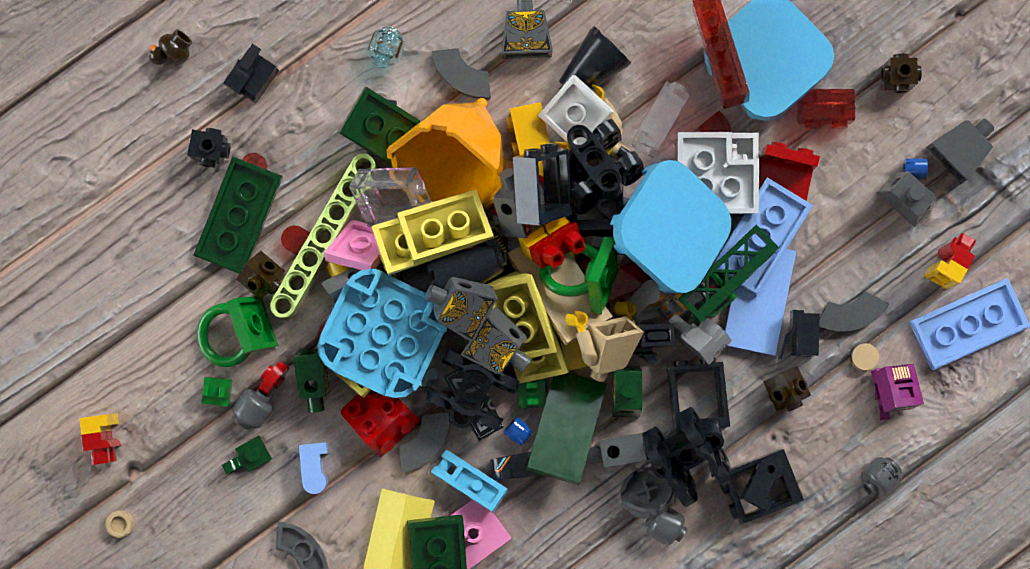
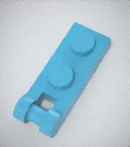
(470, 481)

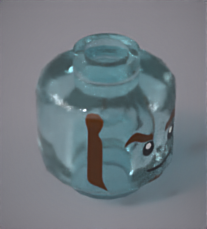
(386, 47)

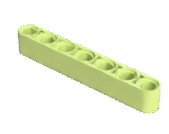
(312, 245)

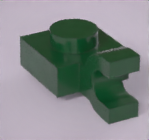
(251, 455)

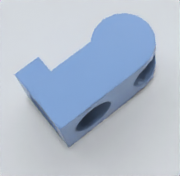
(311, 462)

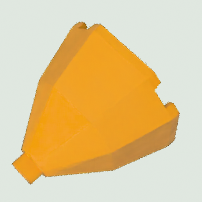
(454, 152)

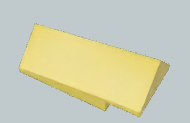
(432, 231)
(522, 304)
(390, 535)

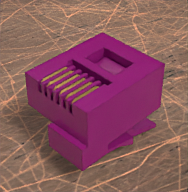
(896, 389)

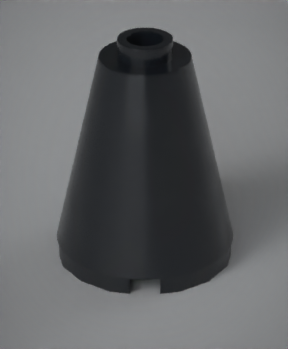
(595, 60)
(471, 264)

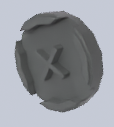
(646, 494)

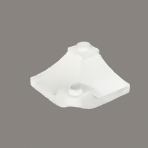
(725, 165)

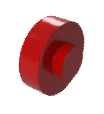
(273, 377)

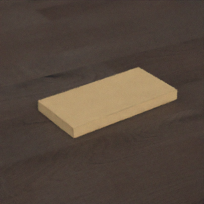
(556, 305)

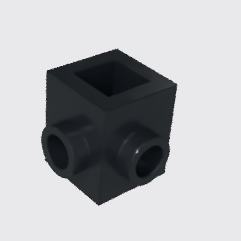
(202, 141)

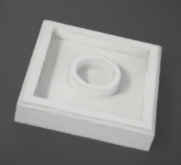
(575, 106)

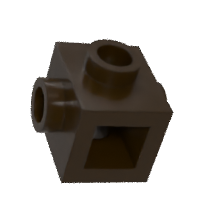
(897, 81)
(261, 275)
(787, 389)

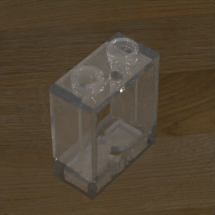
(660, 119)
(366, 193)

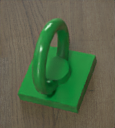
(598, 278)
(250, 325)

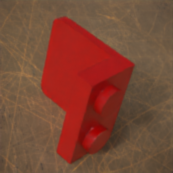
(788, 167)
(379, 420)

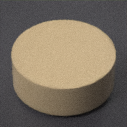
(864, 357)
(119, 524)

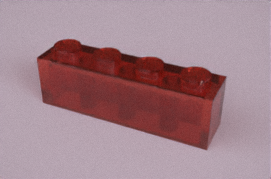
(721, 52)

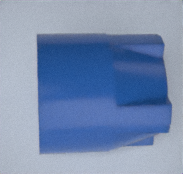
(917, 167)
(518, 431)

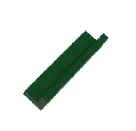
(736, 281)

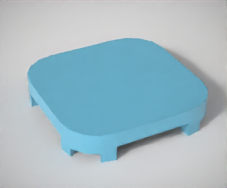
(779, 56)
(672, 227)
(380, 334)

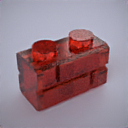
(827, 107)

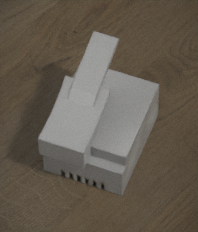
(701, 340)

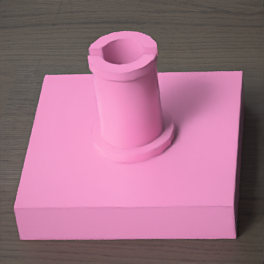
(354, 247)
(481, 531)

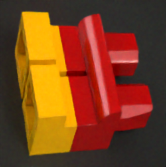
(551, 241)
(954, 263)
(98, 438)

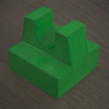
(216, 391)
(532, 394)

